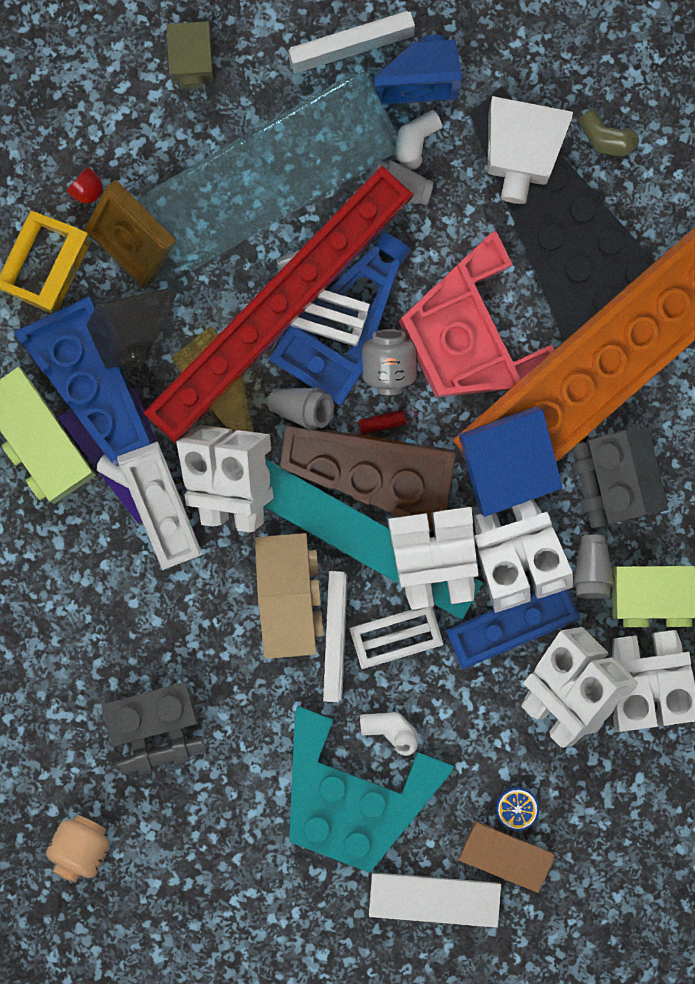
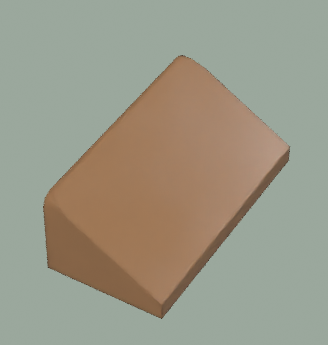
(506, 856)

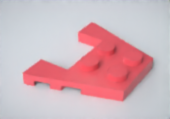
(456, 334)

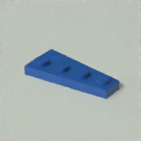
(95, 394)

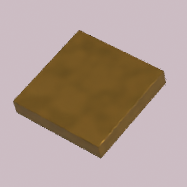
(130, 234)

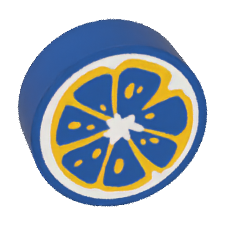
(517, 808)

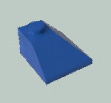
(421, 73)

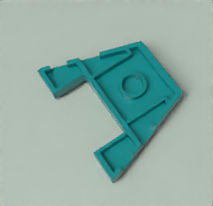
(345, 813)

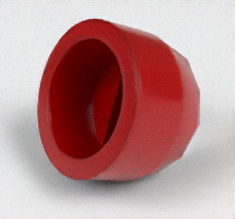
(86, 187)

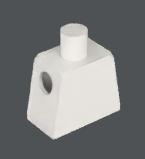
(523, 144)

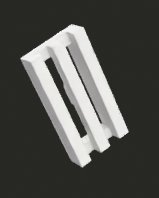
(343, 301)
(362, 646)

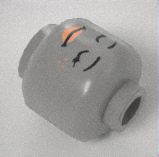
(389, 361)

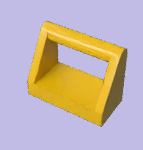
(63, 270)

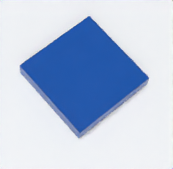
(510, 461)

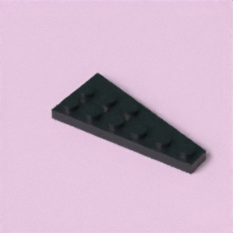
(569, 239)

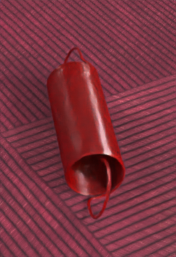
(382, 422)

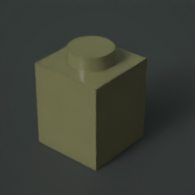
(190, 54)

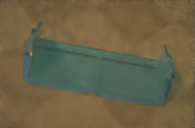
(273, 171)

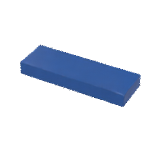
(507, 629)

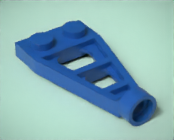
(316, 363)

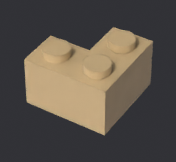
(287, 595)

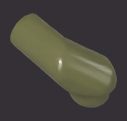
(608, 140)

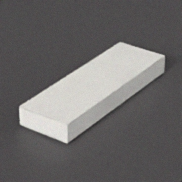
(351, 42)
(159, 505)
(335, 636)
(434, 899)

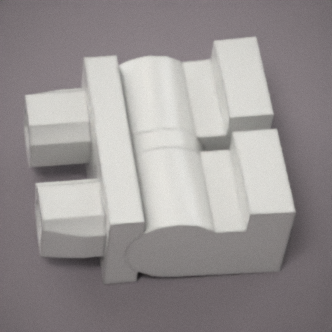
(226, 475)
(517, 548)
(440, 558)
(661, 680)
(576, 686)

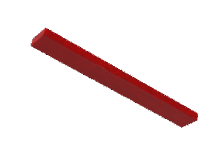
(278, 304)

